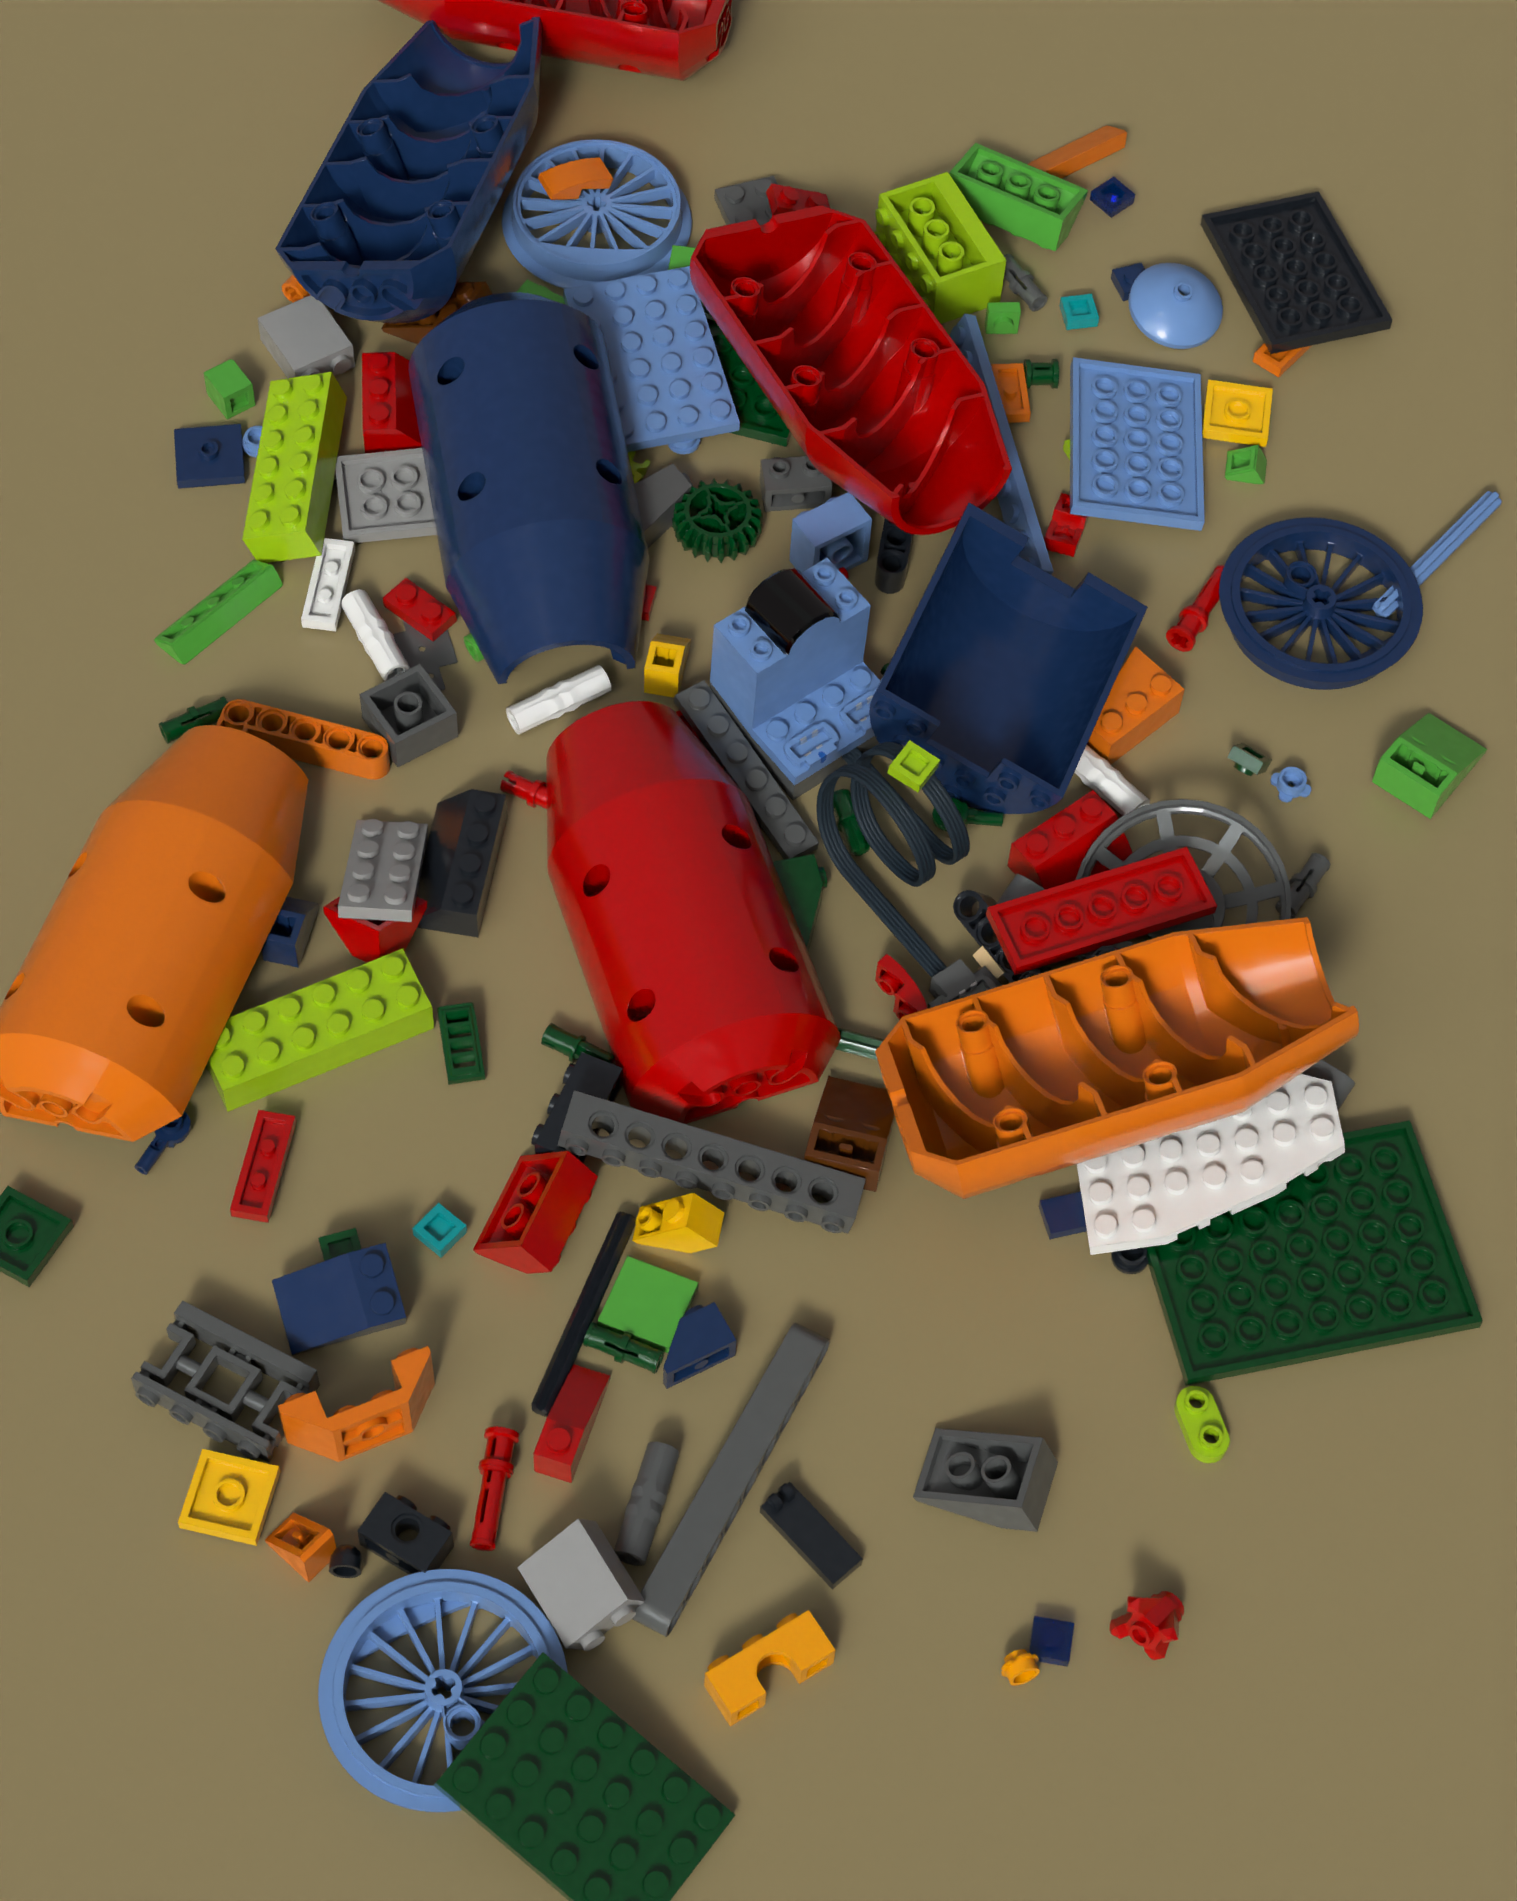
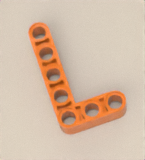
(322, 736)

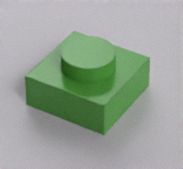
(1002, 318)

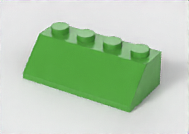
(1018, 196)

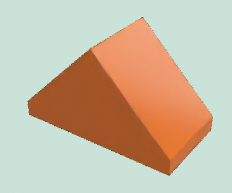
(303, 1545)

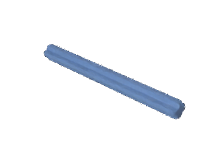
(1442, 548)

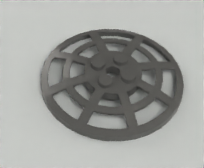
(1219, 853)

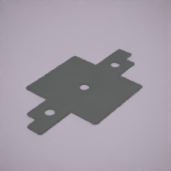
(435, 655)

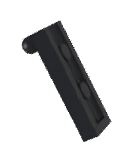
(810, 1535)

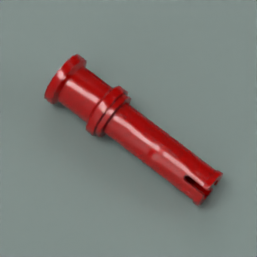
(1194, 617)
(496, 1469)

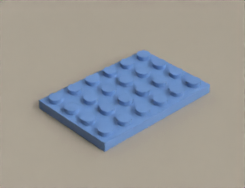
(659, 357)
(1136, 444)

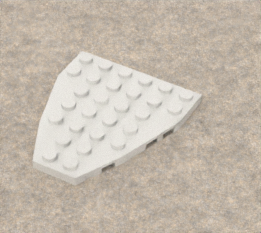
(1201, 1172)

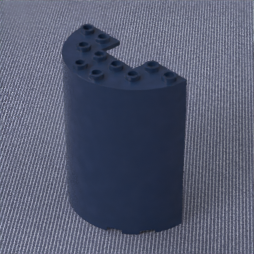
(1003, 670)

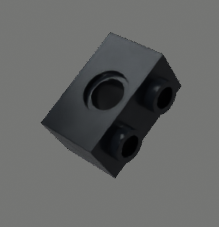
(390, 1518)

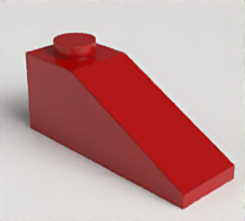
(570, 1423)

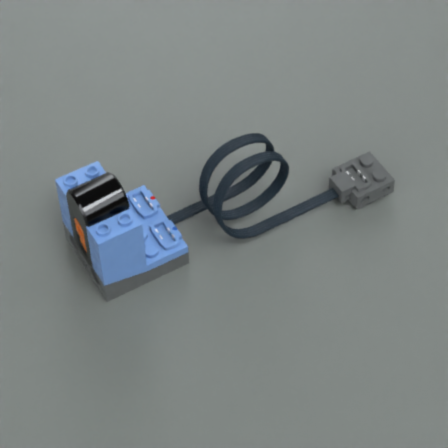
(802, 700)

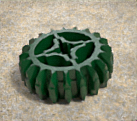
(715, 527)

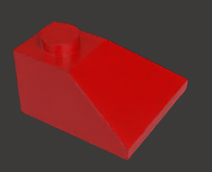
(374, 938)

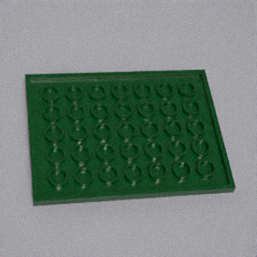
(1319, 1269)

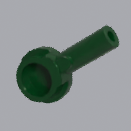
(970, 816)

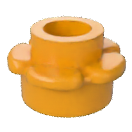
(1020, 1667)

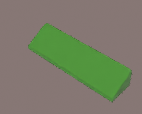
(219, 611)

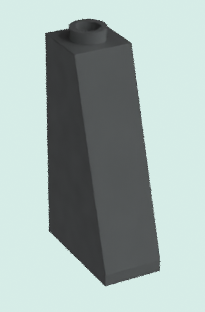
(658, 498)

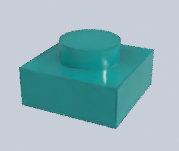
(1079, 311)
(439, 1230)

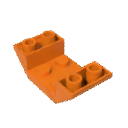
(362, 1426)

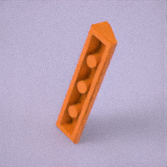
(1082, 152)

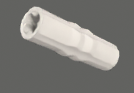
(374, 634)
(558, 699)
(1109, 783)

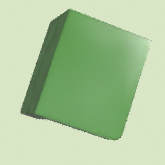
(229, 389)

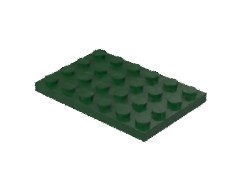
(583, 1794)

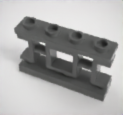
(238, 1354)

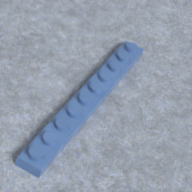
(1014, 496)

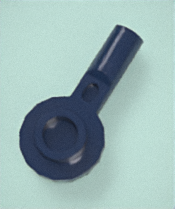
(166, 1136)

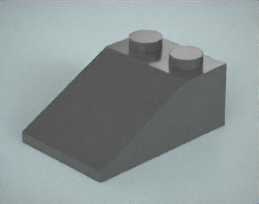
(988, 1477)

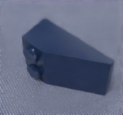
(339, 1299)

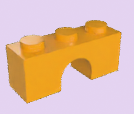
(795, 1644)

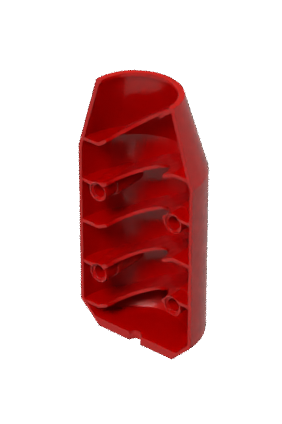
(628, 35)
(855, 364)
(679, 918)

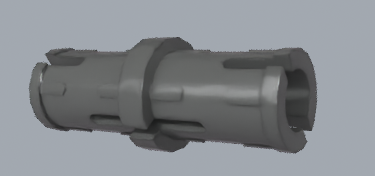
(1032, 295)
(1309, 877)

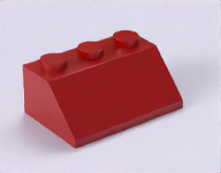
(388, 404)
(1057, 847)
(536, 1212)

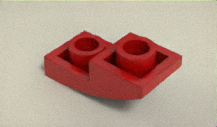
(896, 981)

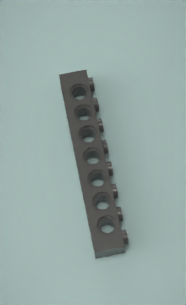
(731, 1156)

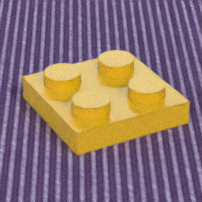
(1237, 413)
(229, 1497)

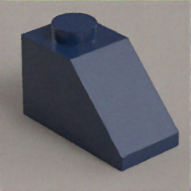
(698, 1344)

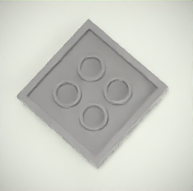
(384, 496)

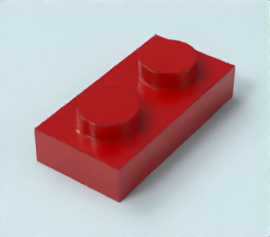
(788, 199)
(419, 609)

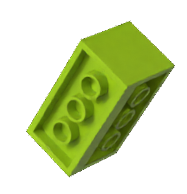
(941, 246)

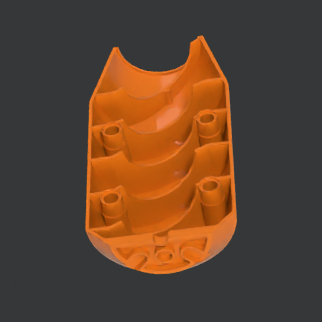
(153, 938)
(1108, 1052)

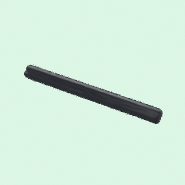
(583, 1313)

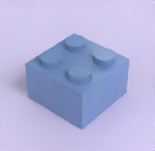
(832, 531)

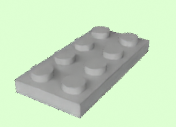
(383, 870)

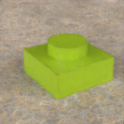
(913, 766)

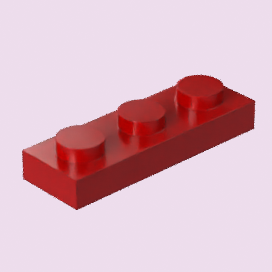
(263, 1166)

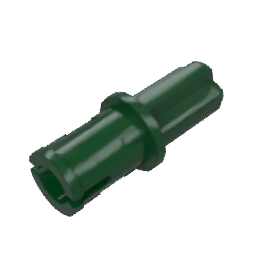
(848, 824)
(572, 1045)

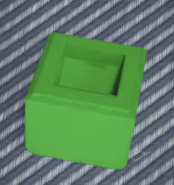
(1246, 465)

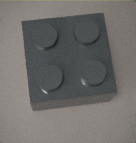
(409, 714)

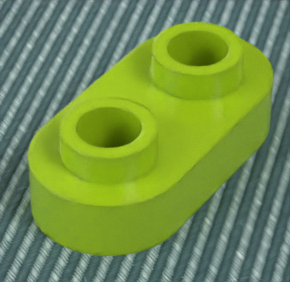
(1200, 1422)

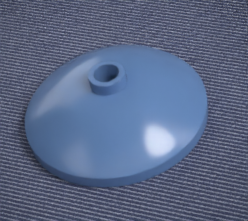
(1168, 315)

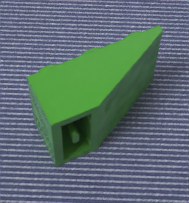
(1427, 764)

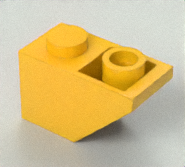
(665, 665)
(679, 1224)

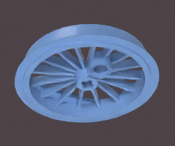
(596, 212)
(399, 1611)

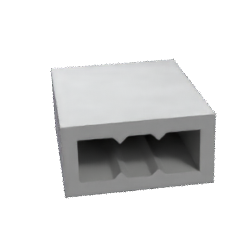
(306, 339)
(581, 1585)

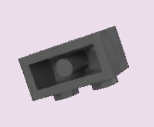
(792, 484)

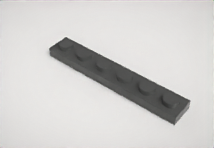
(745, 768)

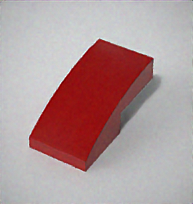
(1065, 528)

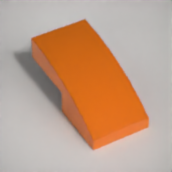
(569, 179)

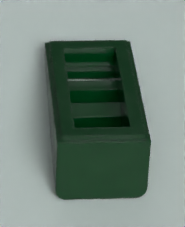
(459, 1020)

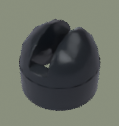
(346, 1562)

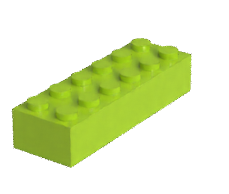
(295, 468)
(319, 1029)

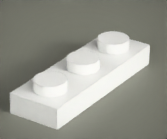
(328, 585)

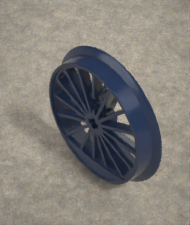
(1318, 604)

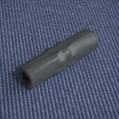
(646, 1503)

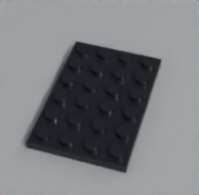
(1295, 272)

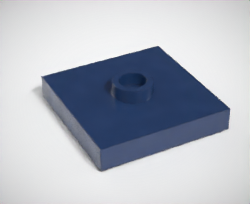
(209, 456)

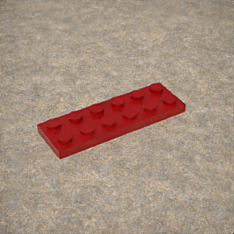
(1100, 910)

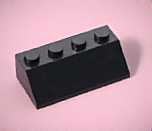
(461, 861)

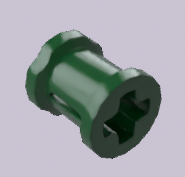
(1042, 373)

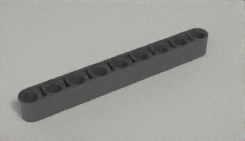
(730, 1479)

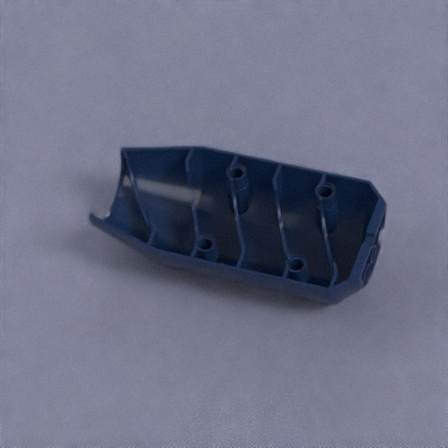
(414, 178)
(530, 479)

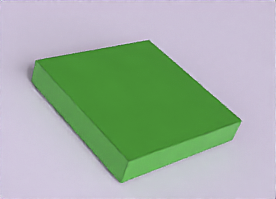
(647, 1303)

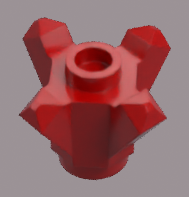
(1150, 1622)

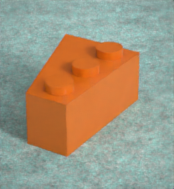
(1136, 707)

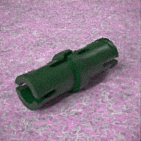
(173, 728)
(623, 1347)

